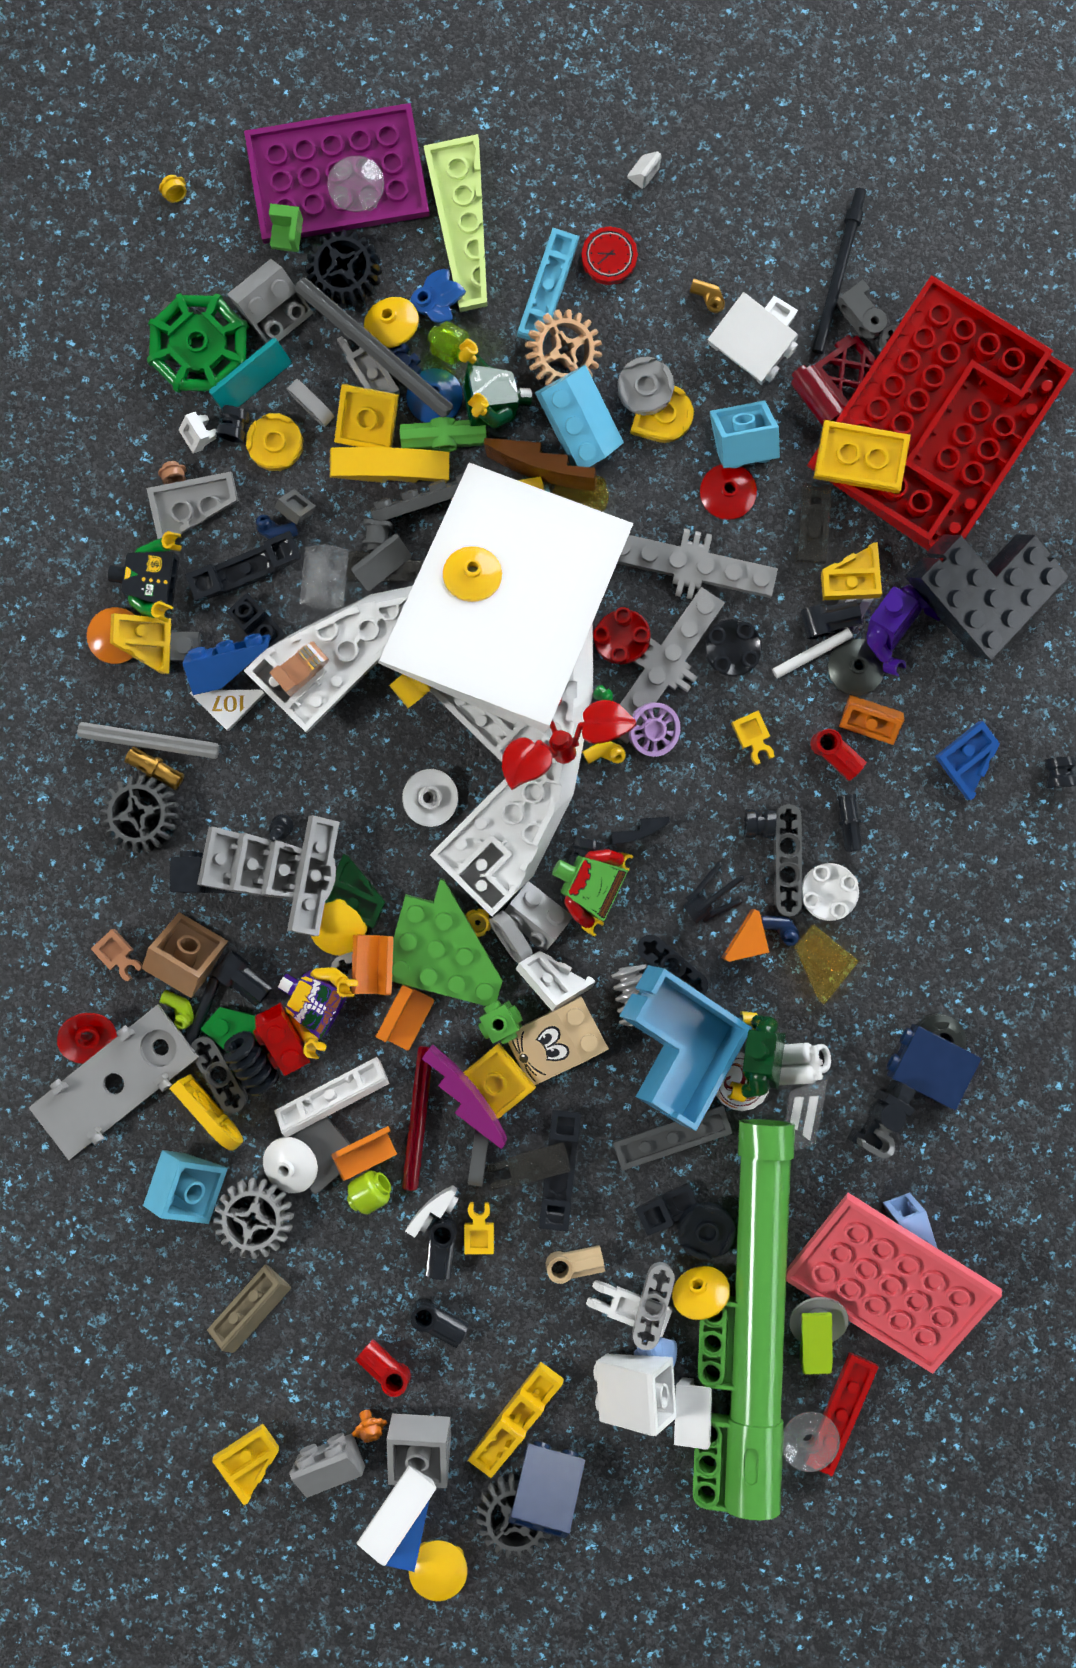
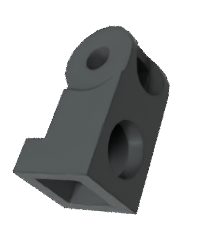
(861, 312)

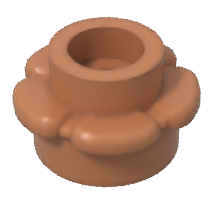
(172, 472)

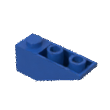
(216, 666)

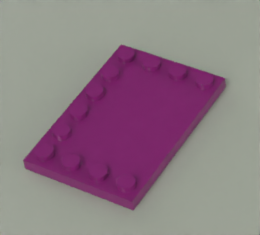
(295, 159)

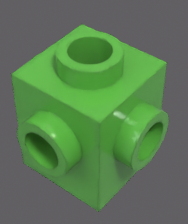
(508, 1014)

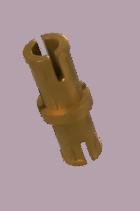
(154, 768)

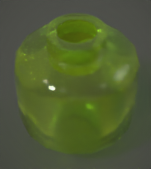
(446, 340)

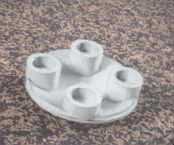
(830, 891)

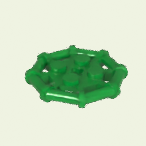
(180, 341)

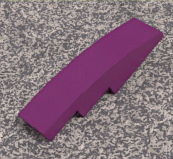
(472, 1106)

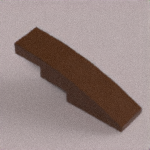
(529, 460)

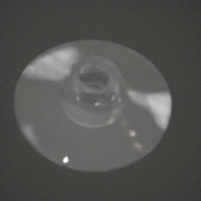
(816, 1452)

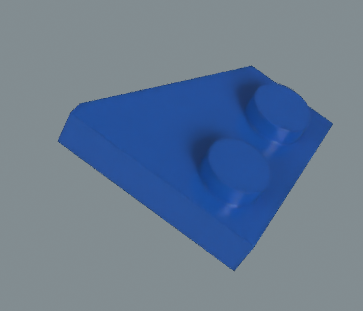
(969, 758)

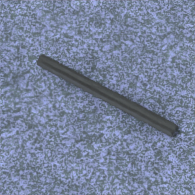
(373, 347)

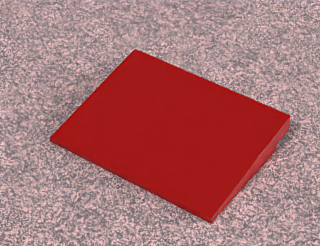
(966, 396)

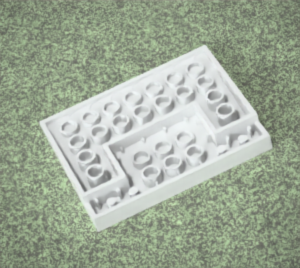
(525, 638)

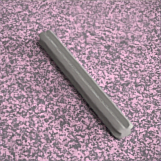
(148, 740)

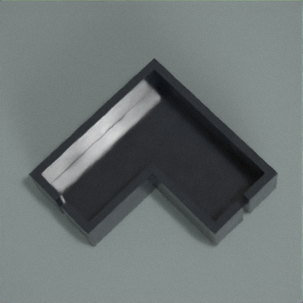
(988, 602)

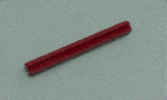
(417, 1122)

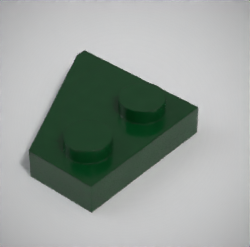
(357, 892)

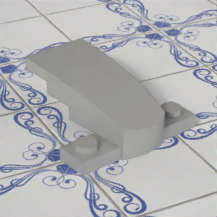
(276, 869)

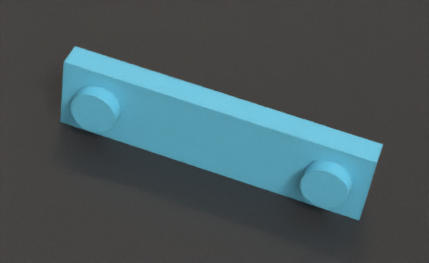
(549, 280)

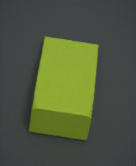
(816, 1343)

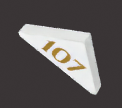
(229, 705)

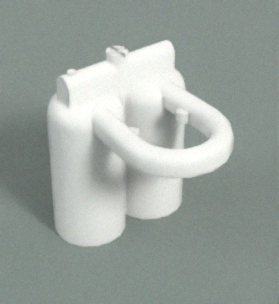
(802, 1063)

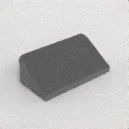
(381, 562)

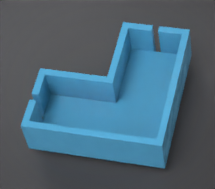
(697, 1042)

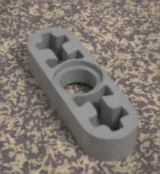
(640, 1325)

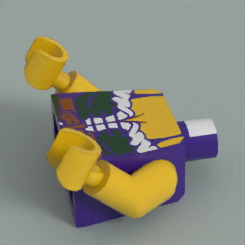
(316, 1004)

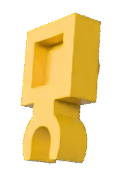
(752, 732)
(479, 1234)

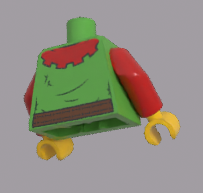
(592, 885)

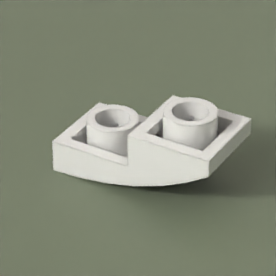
(437, 1205)

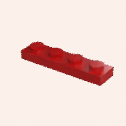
(848, 1400)

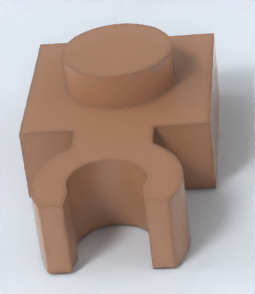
(114, 952)

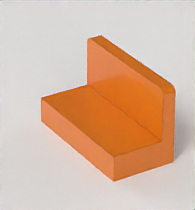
(372, 964)
(405, 1017)
(364, 1154)

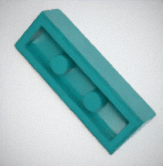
(251, 375)

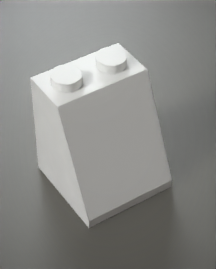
(635, 1392)

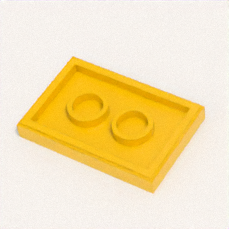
(862, 456)

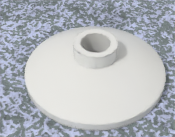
(442, 802)
(297, 1158)

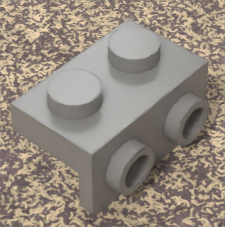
(538, 916)

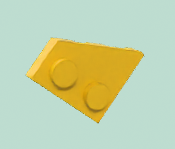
(143, 639)

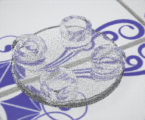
(356, 184)

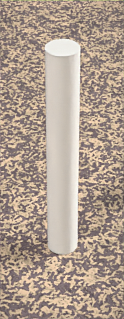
(812, 653)

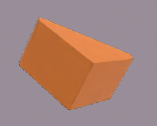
(748, 940)

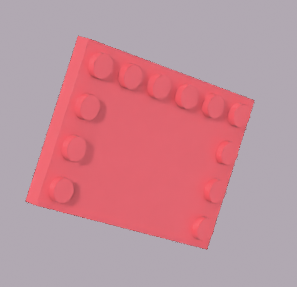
(892, 1283)

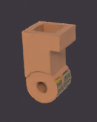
(300, 668)

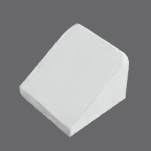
(645, 169)

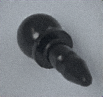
(280, 827)

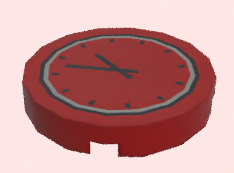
(609, 255)

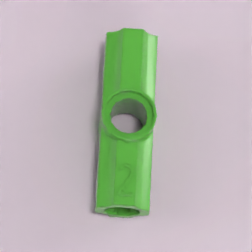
(441, 434)

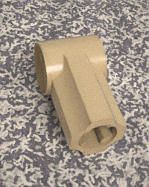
(579, 1263)

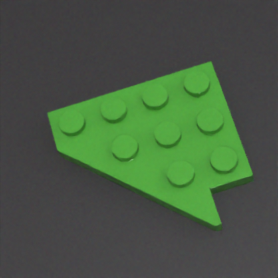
(441, 951)

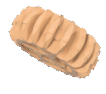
(558, 340)

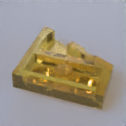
(823, 962)

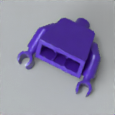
(891, 623)

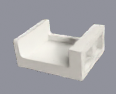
(754, 339)

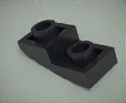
(255, 620)

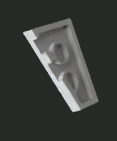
(190, 502)

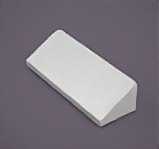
(397, 1515)

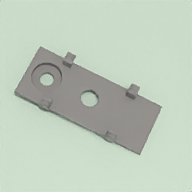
(83, 1108)

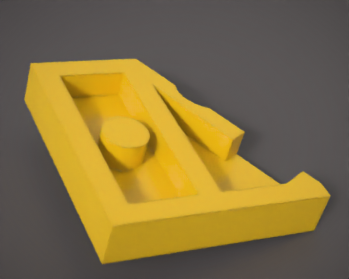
(853, 577)
(246, 1461)

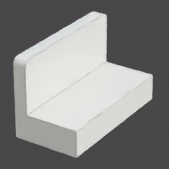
(692, 1415)

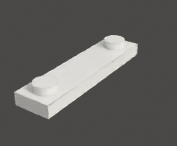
(331, 1097)

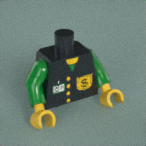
(150, 576)

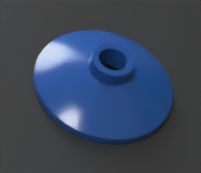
(446, 385)

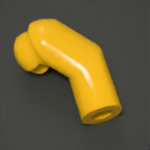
(608, 750)

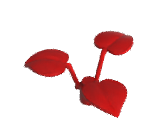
(528, 760)

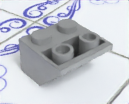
(270, 302)
(327, 1465)

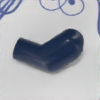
(271, 529)
(784, 928)

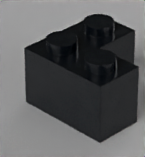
(185, 874)

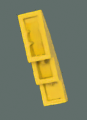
(386, 464)
(515, 1420)

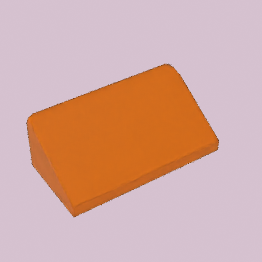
(872, 719)

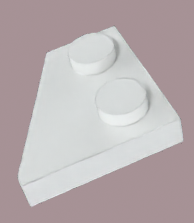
(552, 980)

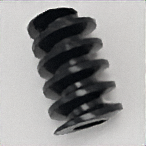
(250, 1063)

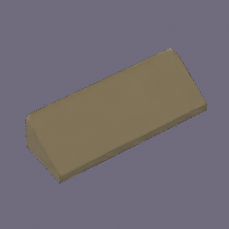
(248, 1309)

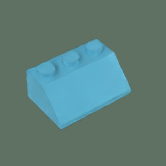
(580, 418)

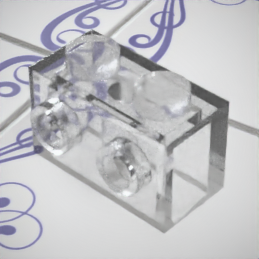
(324, 576)

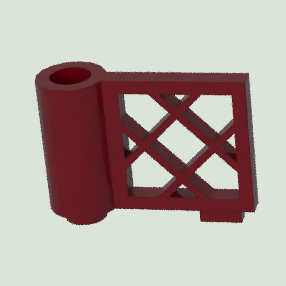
(819, 389)

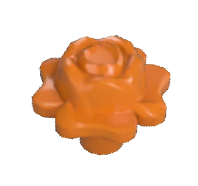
(369, 1428)

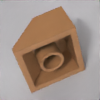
(184, 954)

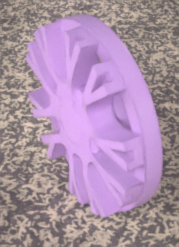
(655, 729)

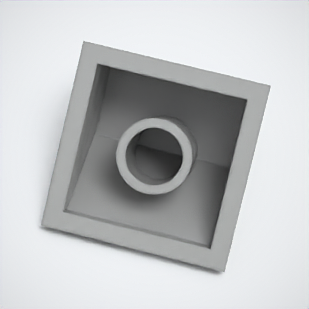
(421, 1443)

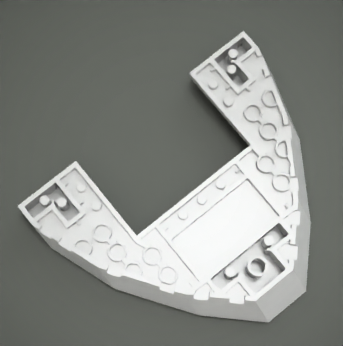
(510, 829)

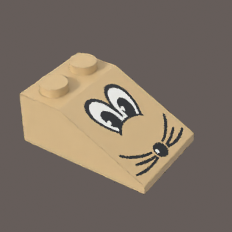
(557, 1041)

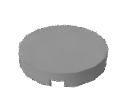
(645, 386)

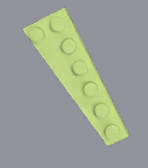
(458, 198)

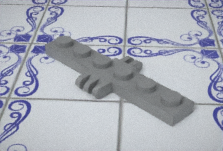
(693, 565)
(665, 663)

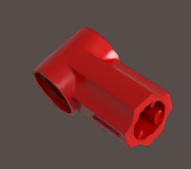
(840, 754)
(381, 1366)

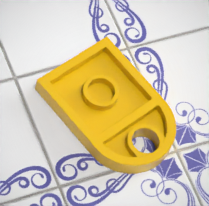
(207, 1112)

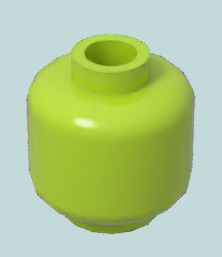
(369, 1192)

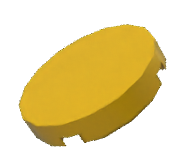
(274, 442)

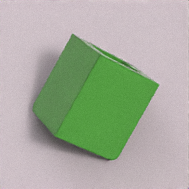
(286, 227)

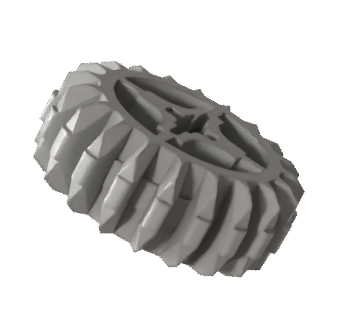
(264, 1219)

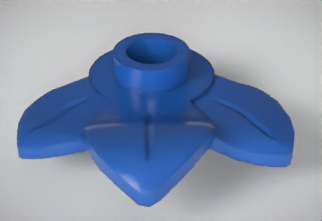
(440, 294)

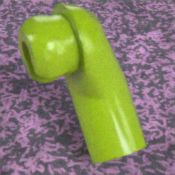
(182, 1008)

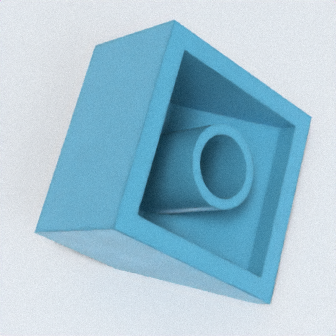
(745, 434)
(184, 1187)

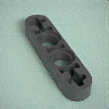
(792, 860)

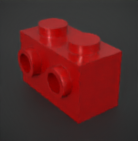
(281, 1039)

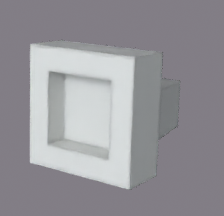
(195, 433)

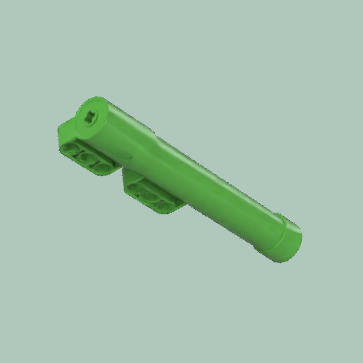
(751, 1336)

